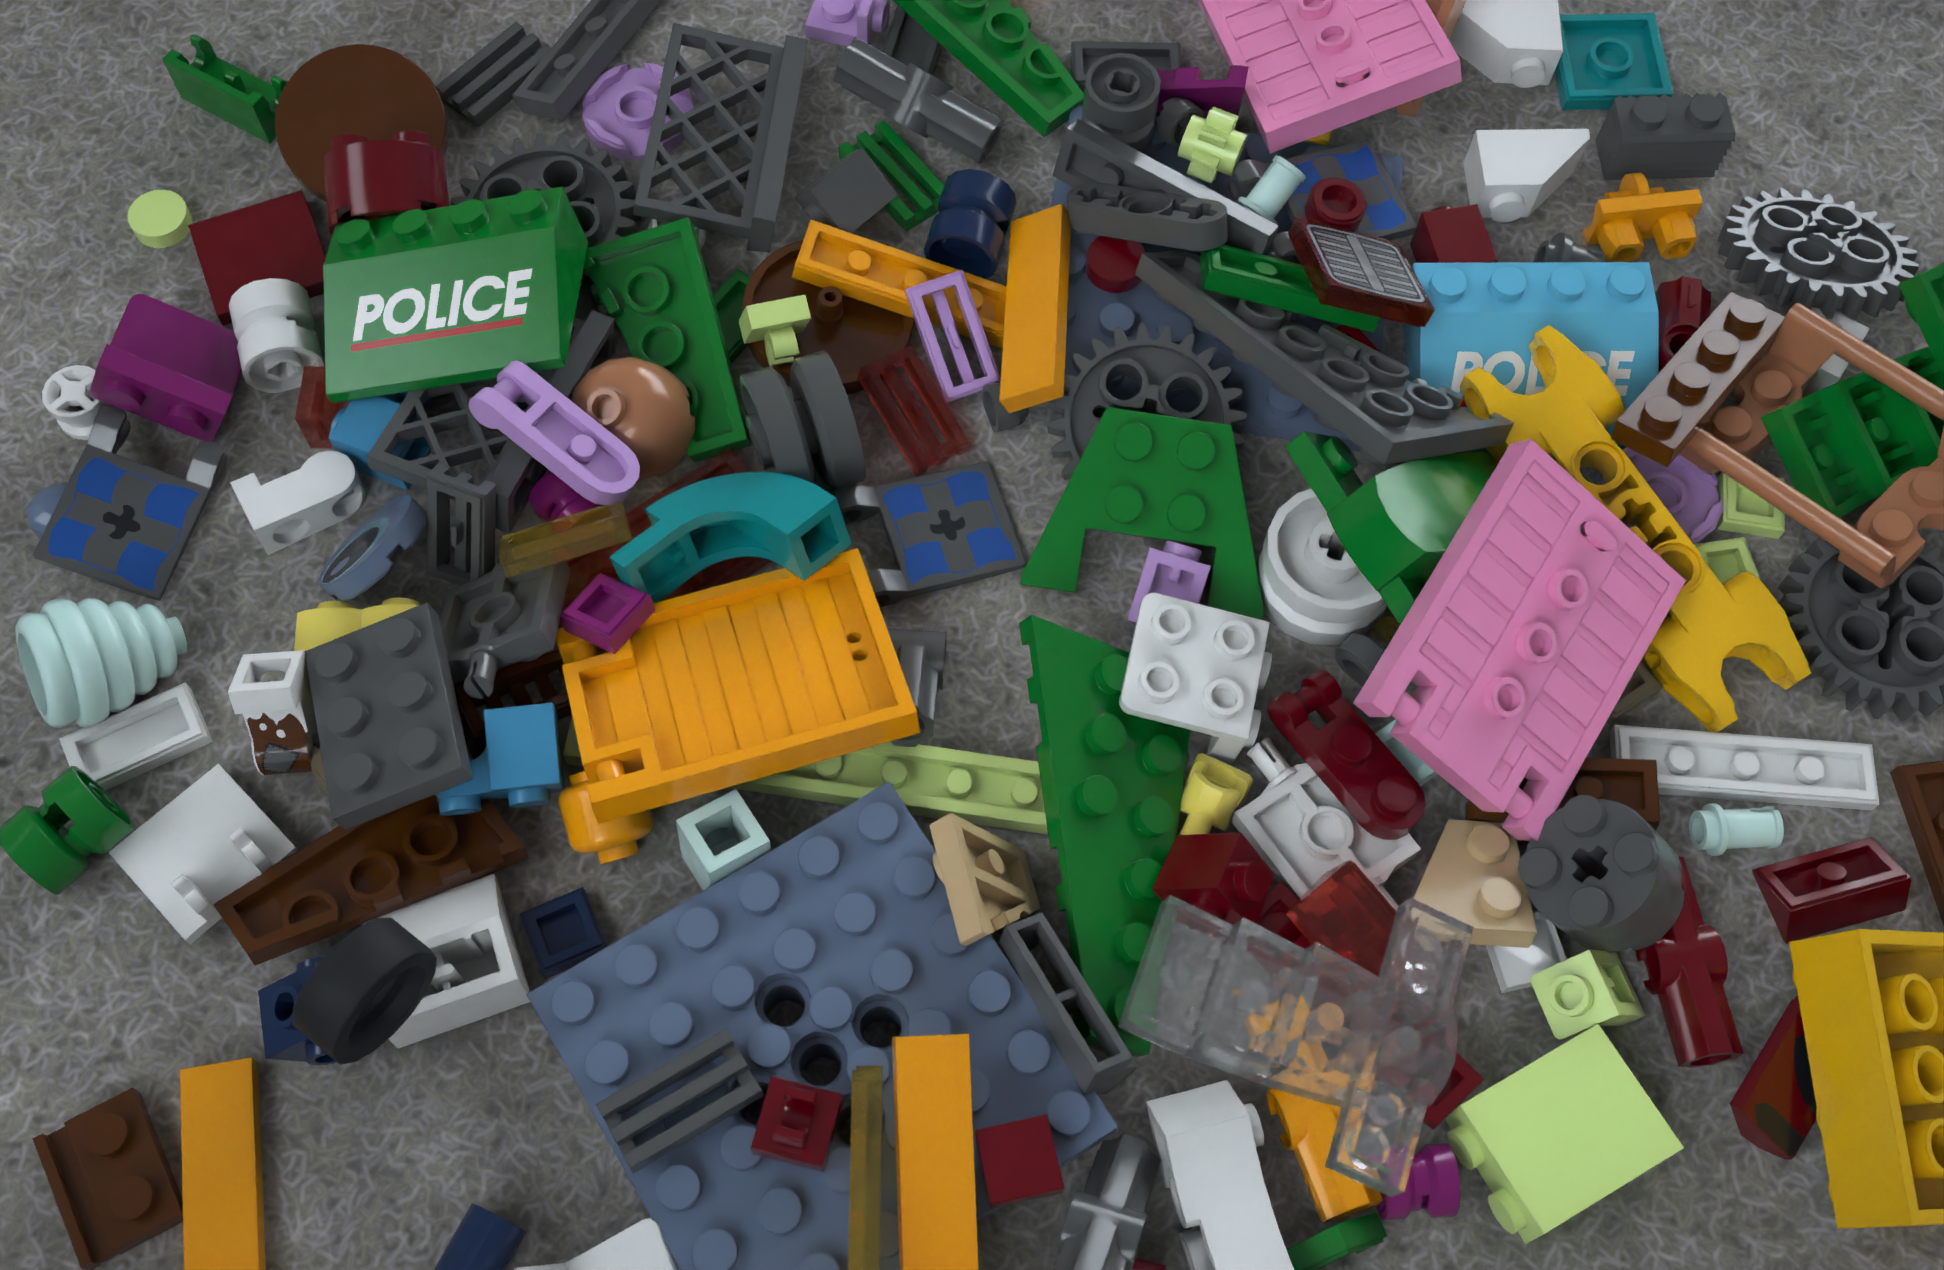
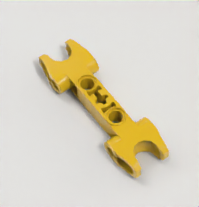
(1707, 617)

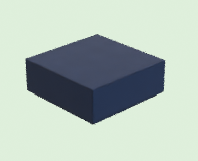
(563, 932)

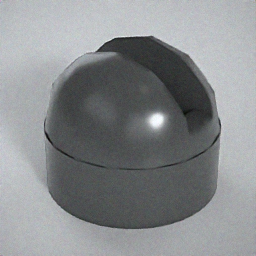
(1174, 111)
(998, 416)

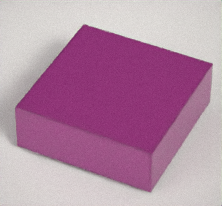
(607, 613)

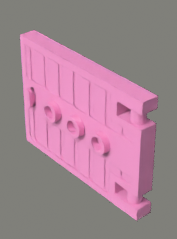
(1330, 60)
(1522, 640)

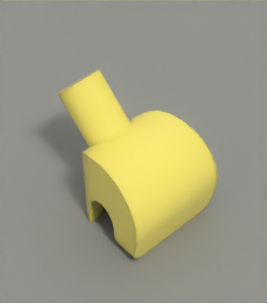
(1212, 795)

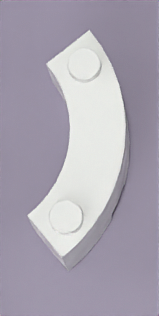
(1217, 1179)

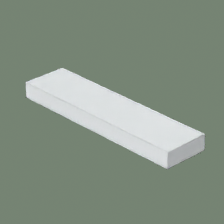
(1753, 766)

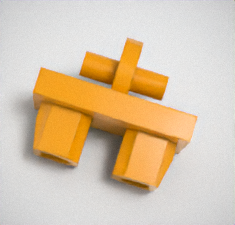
(1644, 213)

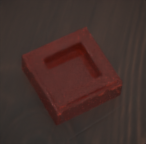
(314, 409)

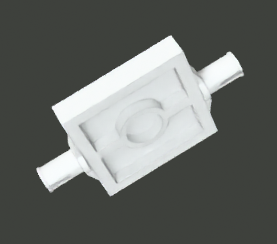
(1308, 831)

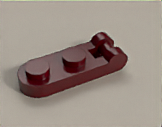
(1349, 757)

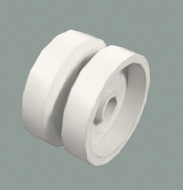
(1311, 580)

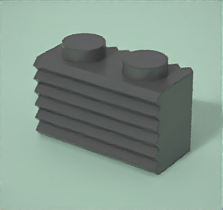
(1665, 136)

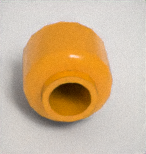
(609, 839)

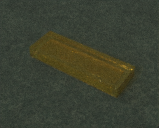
(866, 1169)

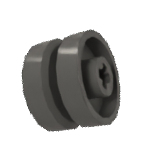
(811, 425)

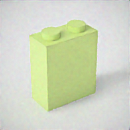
(1560, 1134)

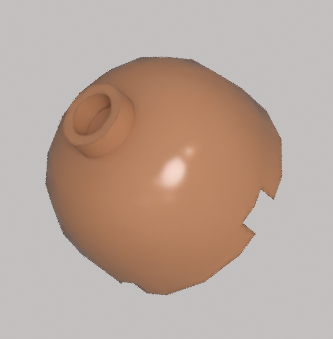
(642, 408)

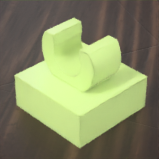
(776, 324)

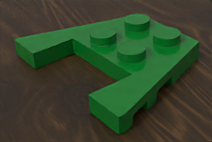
(1159, 483)

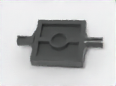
(501, 622)

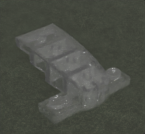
(1313, 1021)

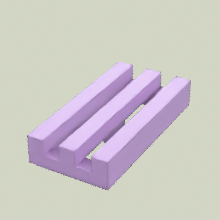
(935, 288)

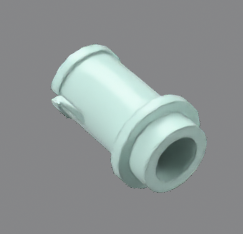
(1273, 189)
(1725, 829)

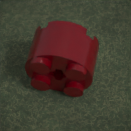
(382, 177)

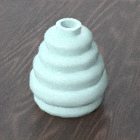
(95, 657)

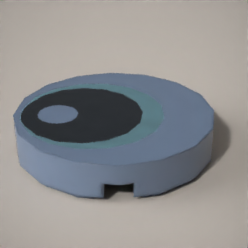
(368, 550)

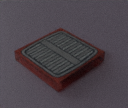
(1360, 272)

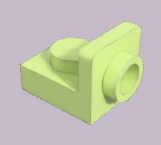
(1586, 993)

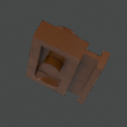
(110, 1179)

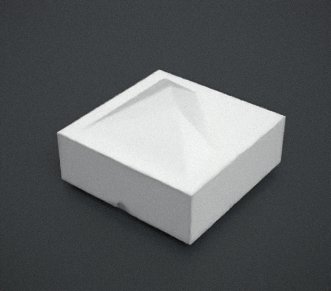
(1517, 965)

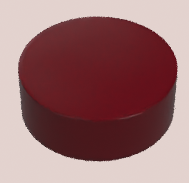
(1336, 203)
(1113, 264)

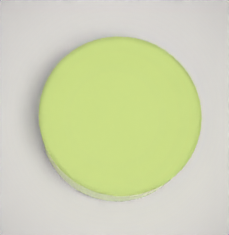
(160, 218)

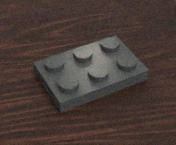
(387, 716)

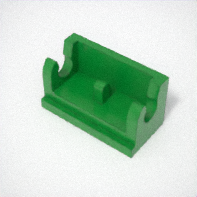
(226, 89)

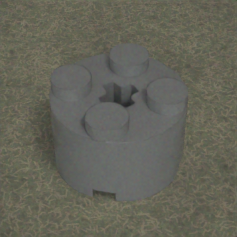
(1603, 876)

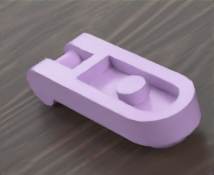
(558, 435)

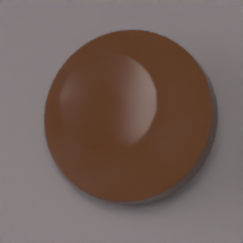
(353, 92)
(840, 325)

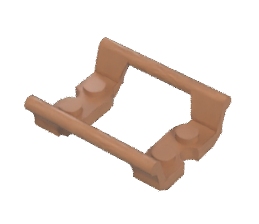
(1887, 532)

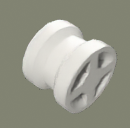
(66, 391)

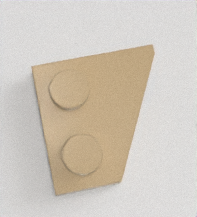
(982, 876)
(1479, 883)

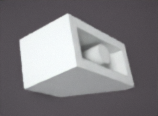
(1510, 39)
(1519, 168)

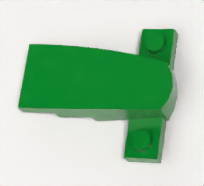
(1859, 433)
(1397, 519)

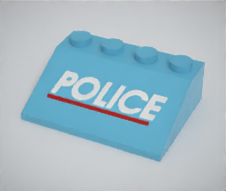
(1493, 309)

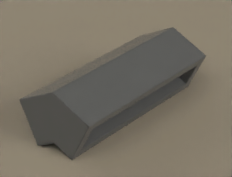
(1056, 1009)

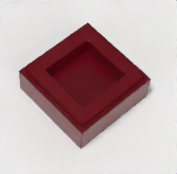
(1018, 1161)

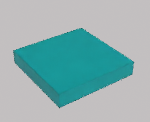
(1610, 58)

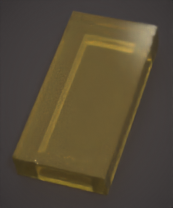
(564, 539)

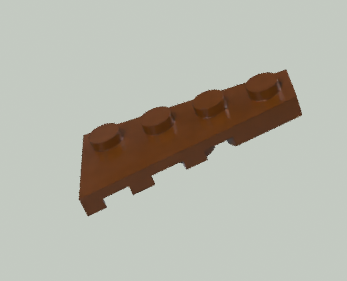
(366, 874)

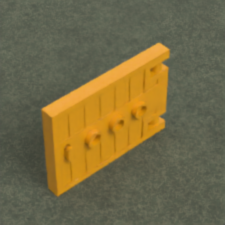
(736, 687)

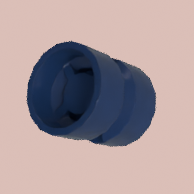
(971, 222)

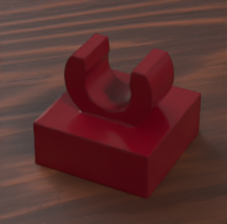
(797, 1124)

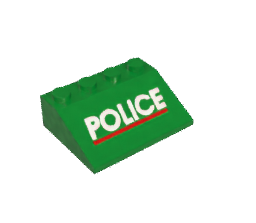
(451, 294)

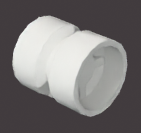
(274, 333)

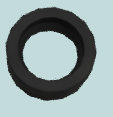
(364, 990)

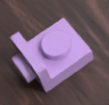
(845, 19)
(1171, 573)

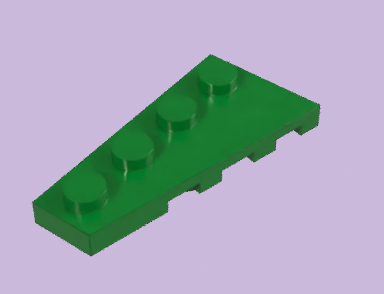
(668, 316)

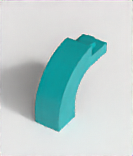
(733, 518)

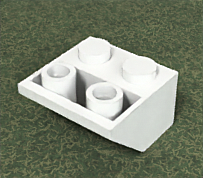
(475, 955)

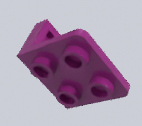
(169, 368)

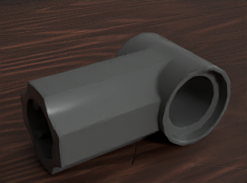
(922, 663)

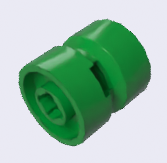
(46, 848)

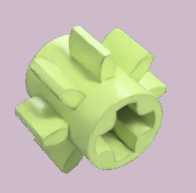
(1212, 145)

